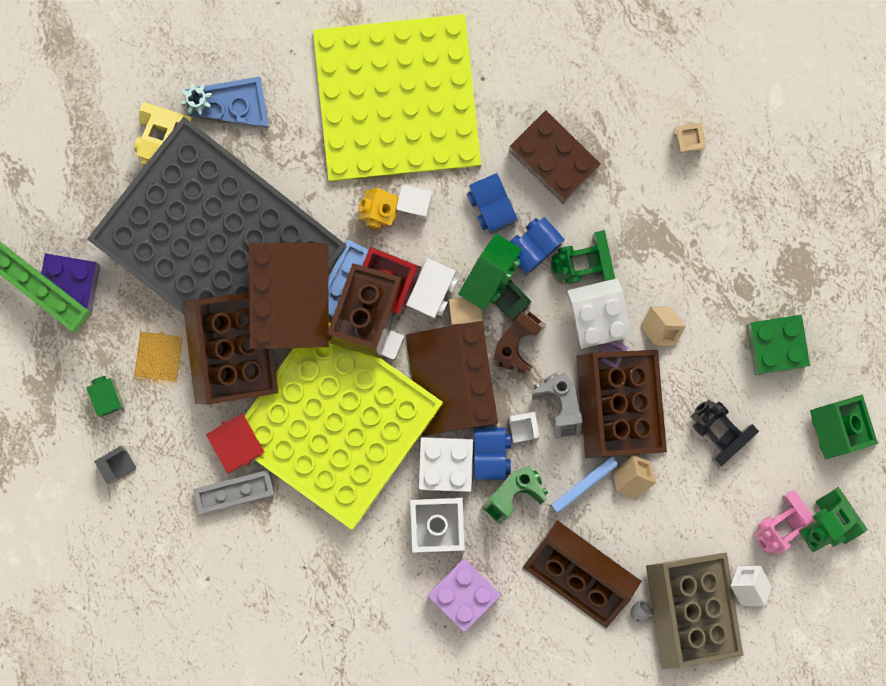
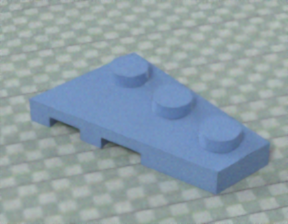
(235, 102)

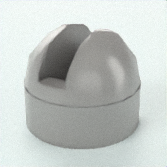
(641, 611)

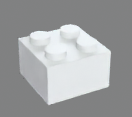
(599, 313)
(445, 464)
(437, 525)

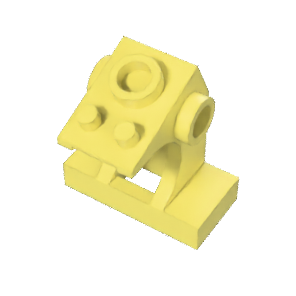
(154, 118)

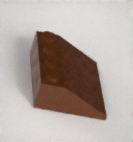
(288, 295)
(221, 352)
(456, 370)
(621, 404)

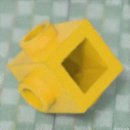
(378, 208)

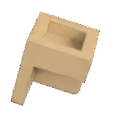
(690, 137)
(463, 311)
(663, 326)
(634, 477)

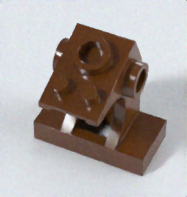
(523, 325)

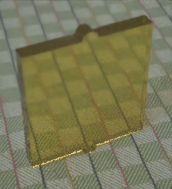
(158, 356)

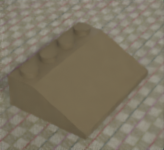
(694, 611)

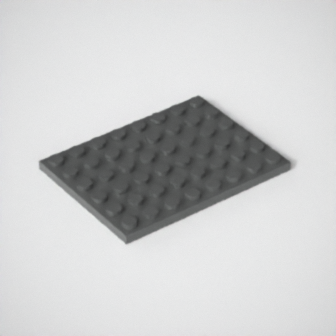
(192, 219)

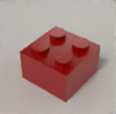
(396, 266)

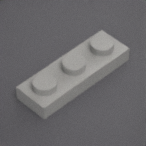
(233, 492)

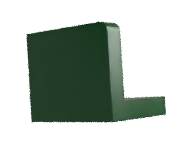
(512, 301)

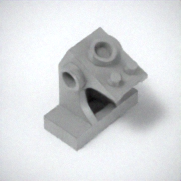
(570, 420)

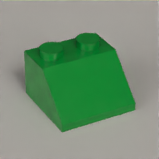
(843, 427)

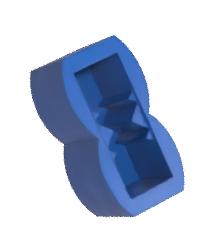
(492, 203)
(537, 244)
(490, 453)

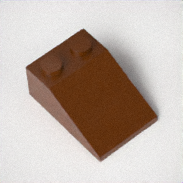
(364, 310)

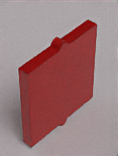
(235, 443)

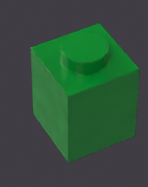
(104, 396)

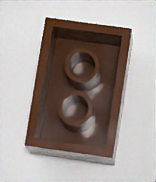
(554, 157)

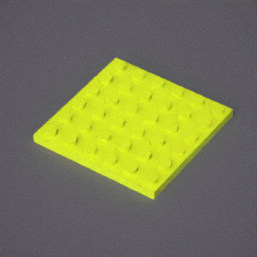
(397, 98)
(339, 426)

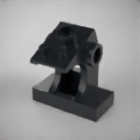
(728, 443)

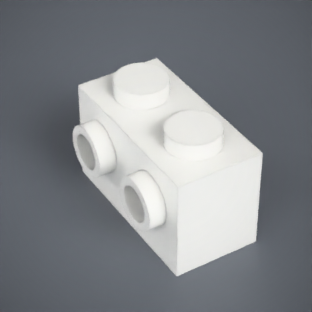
(431, 289)

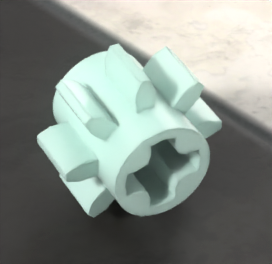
(190, 97)

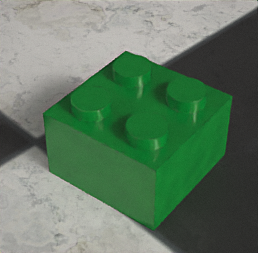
(491, 272)
(778, 345)

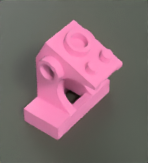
(796, 515)

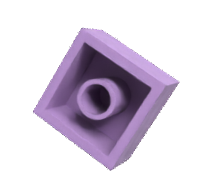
(464, 594)

